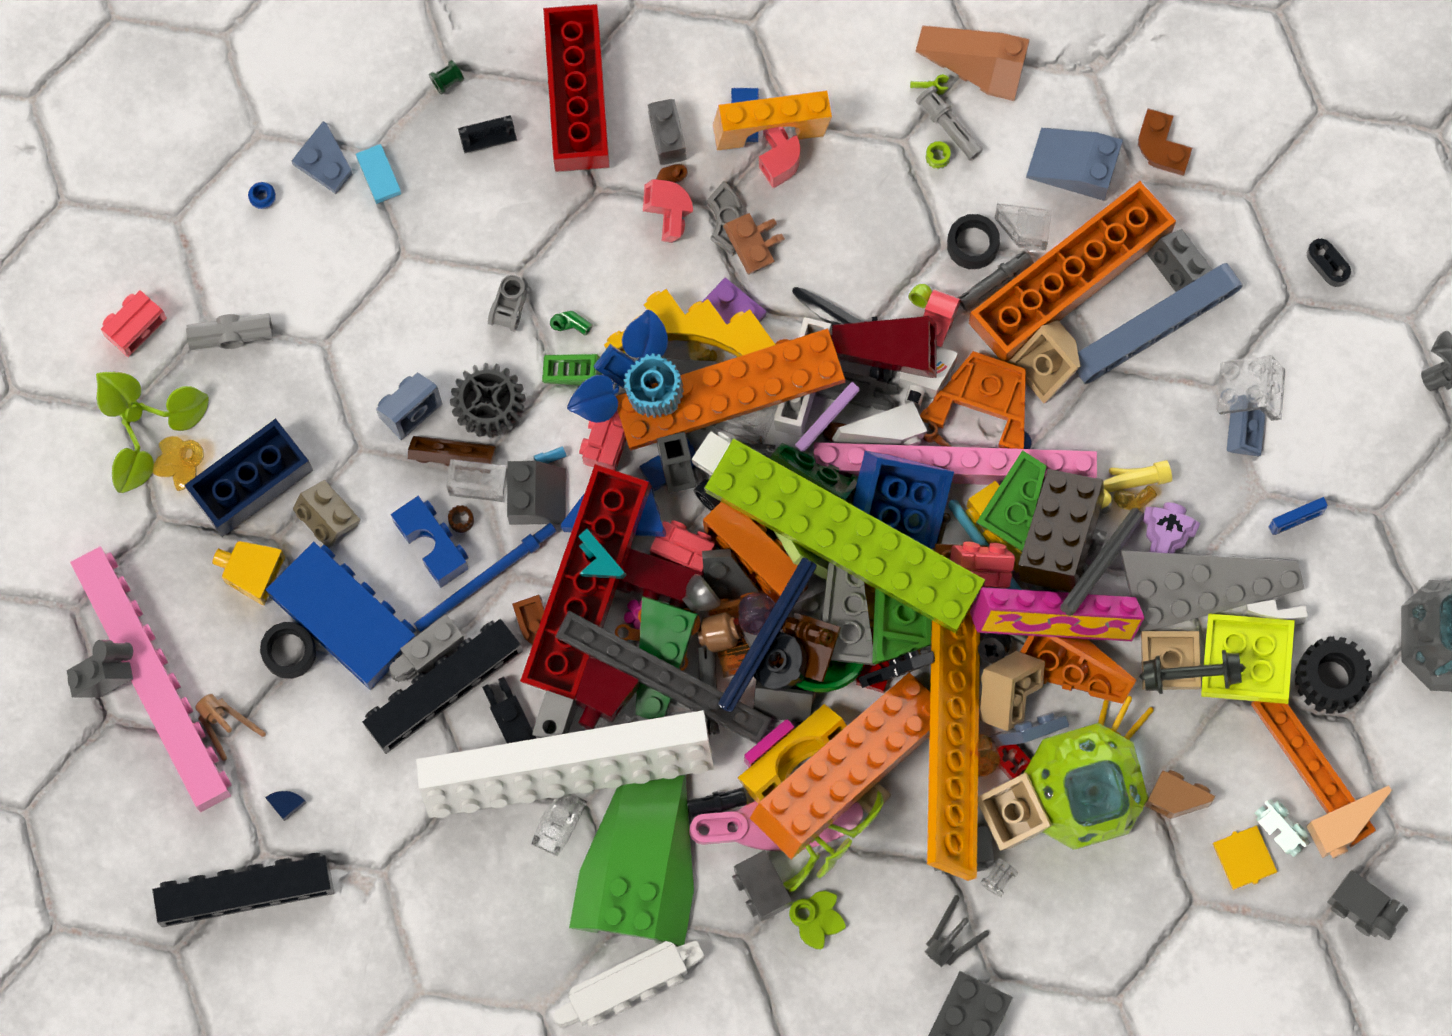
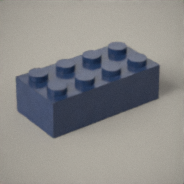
(249, 477)

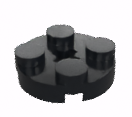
(792, 669)

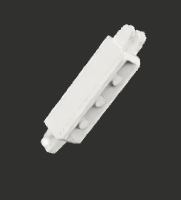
(628, 982)

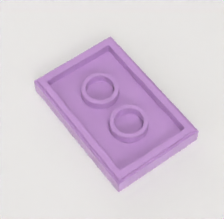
(827, 417)

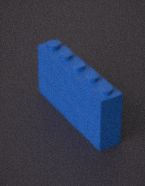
(341, 614)

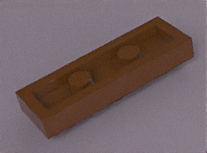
(441, 451)

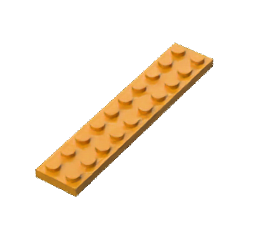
(952, 736)

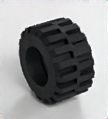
(1342, 654)

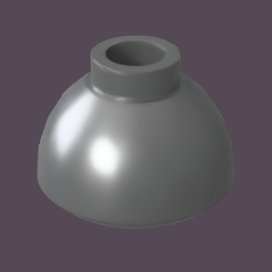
(700, 595)

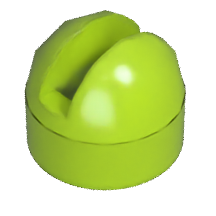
(920, 295)

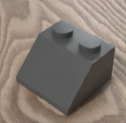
(535, 493)

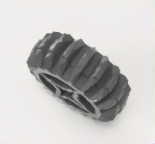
(503, 384)

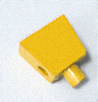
(250, 568)

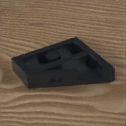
(898, 667)

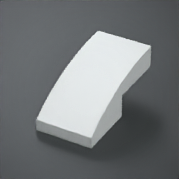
(1269, 610)

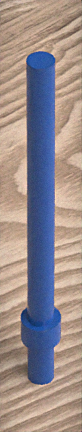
(529, 544)

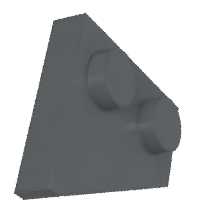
(726, 574)

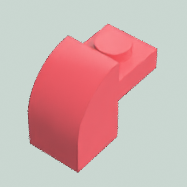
(783, 159)
(670, 200)
(942, 310)

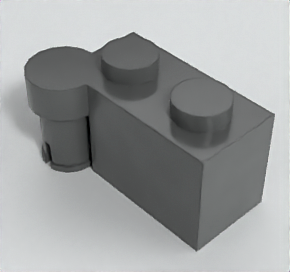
(102, 670)
(1366, 906)

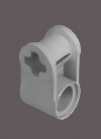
(508, 308)

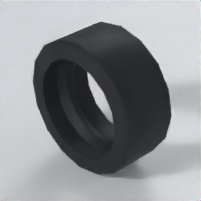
(979, 222)
(288, 671)

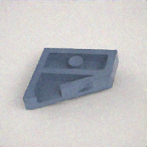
(323, 159)
(1029, 731)

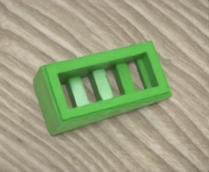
(572, 379)

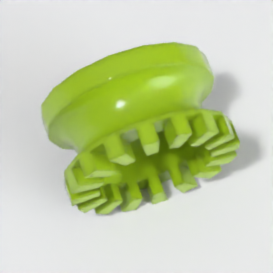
(946, 153)

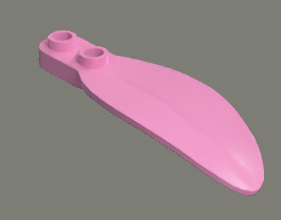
(751, 835)

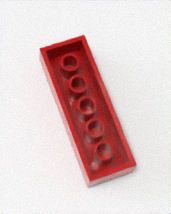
(576, 88)

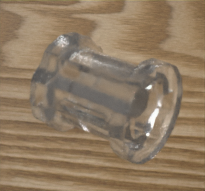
(999, 877)

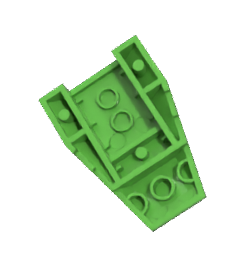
(639, 865)

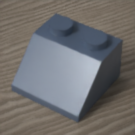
(409, 405)

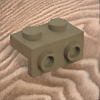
(325, 513)

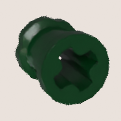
(446, 77)

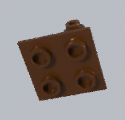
(818, 640)

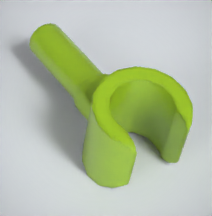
(939, 79)

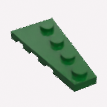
(666, 635)

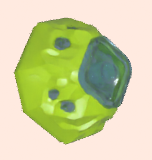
(1068, 768)

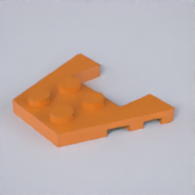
(989, 388)

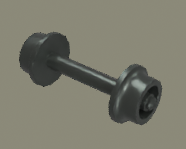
(1154, 674)

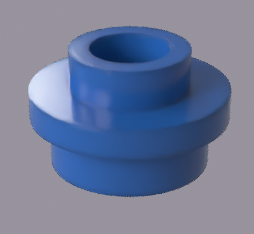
(256, 190)

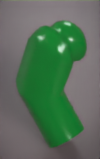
(570, 320)

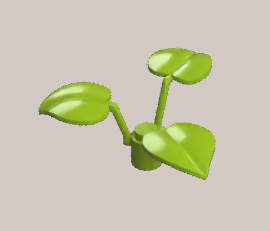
(118, 397)
(793, 883)

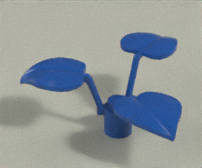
(595, 396)

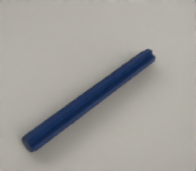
(767, 634)

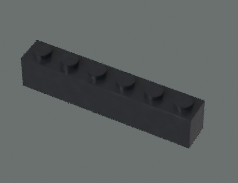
(442, 685)
(242, 890)

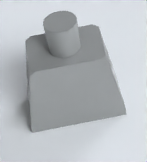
(555, 709)

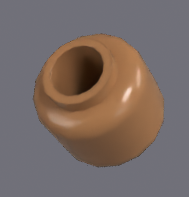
(719, 632)

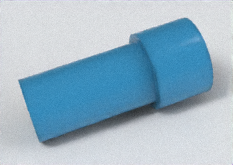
(550, 456)

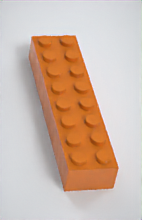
(1072, 271)
(846, 767)

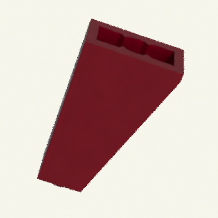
(891, 344)

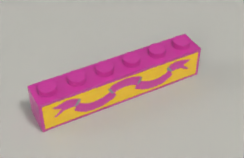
(1040, 615)

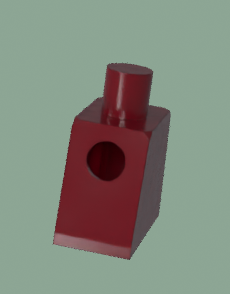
(603, 692)

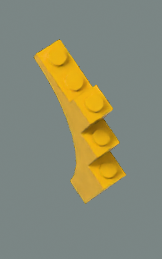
(704, 325)

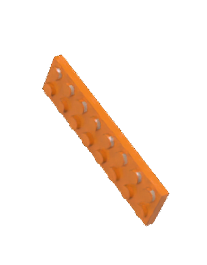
(739, 388)

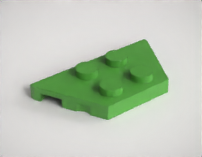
(897, 629)

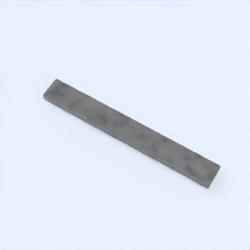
(660, 676)

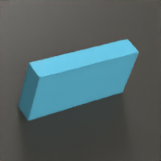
(378, 173)

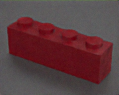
(656, 578)

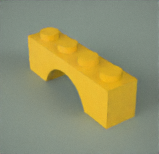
(790, 751)

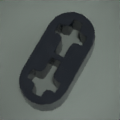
(1331, 259)

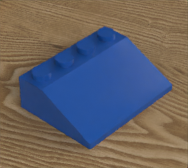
(904, 494)

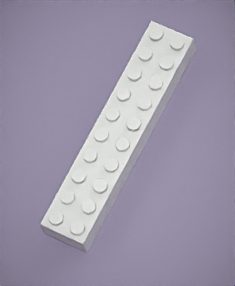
(565, 764)

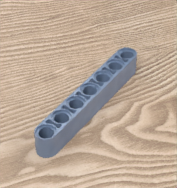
(1157, 322)

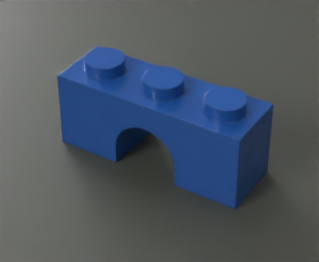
(416, 521)

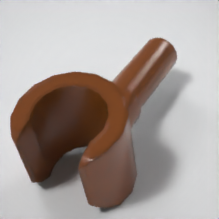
(935, 437)

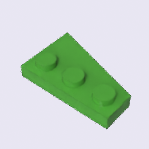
(1015, 501)

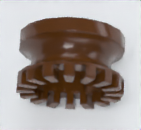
(462, 510)

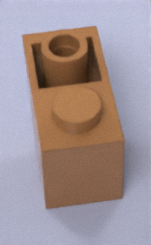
(1176, 797)

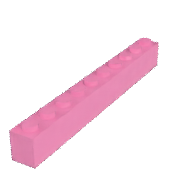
(969, 463)
(152, 681)

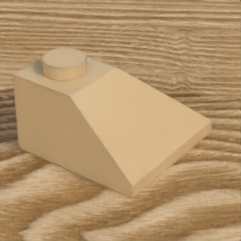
(1048, 359)

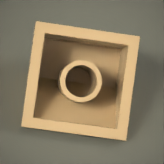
(1014, 812)

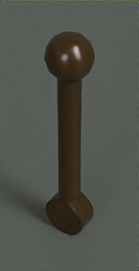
(946, 519)

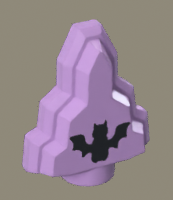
(1169, 527)

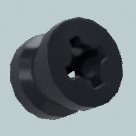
(993, 641)

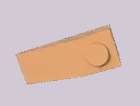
(1340, 827)

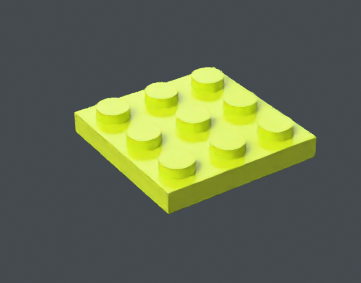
(1263, 649)

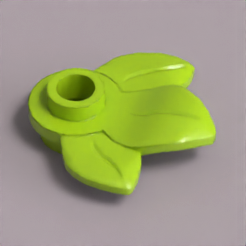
(821, 918)

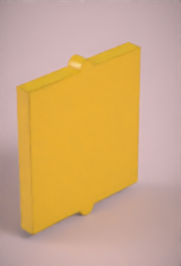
(1244, 857)

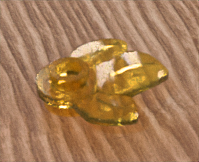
(174, 461)

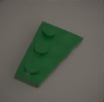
(806, 467)

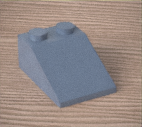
(1075, 161)

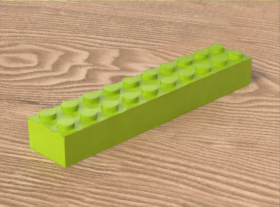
(844, 535)

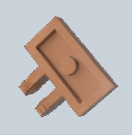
(749, 242)

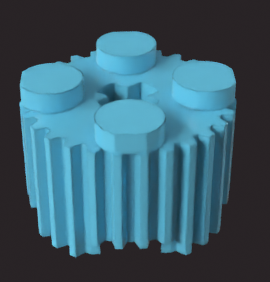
(654, 401)

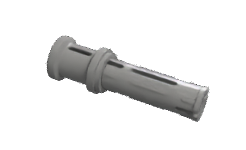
(942, 114)

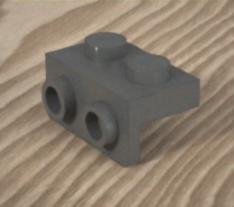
(1178, 259)

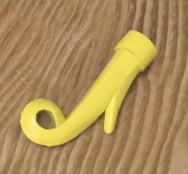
(1136, 477)

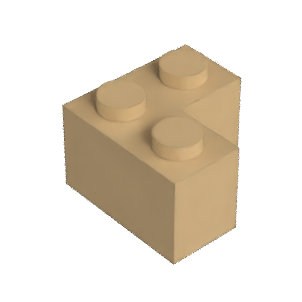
(1006, 688)

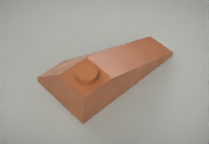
(982, 57)

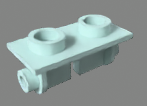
(1290, 835)

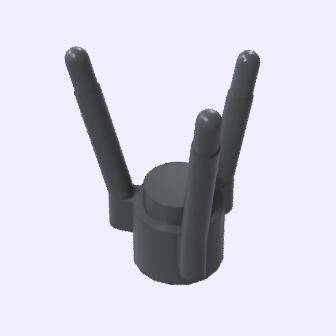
(941, 950)

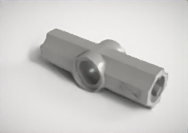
(229, 331)

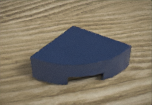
(285, 803)

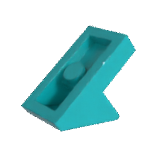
(604, 564)

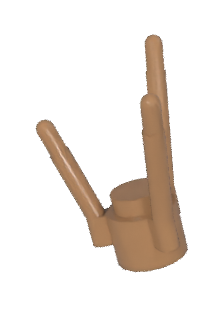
(212, 711)

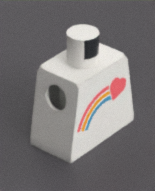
(923, 386)

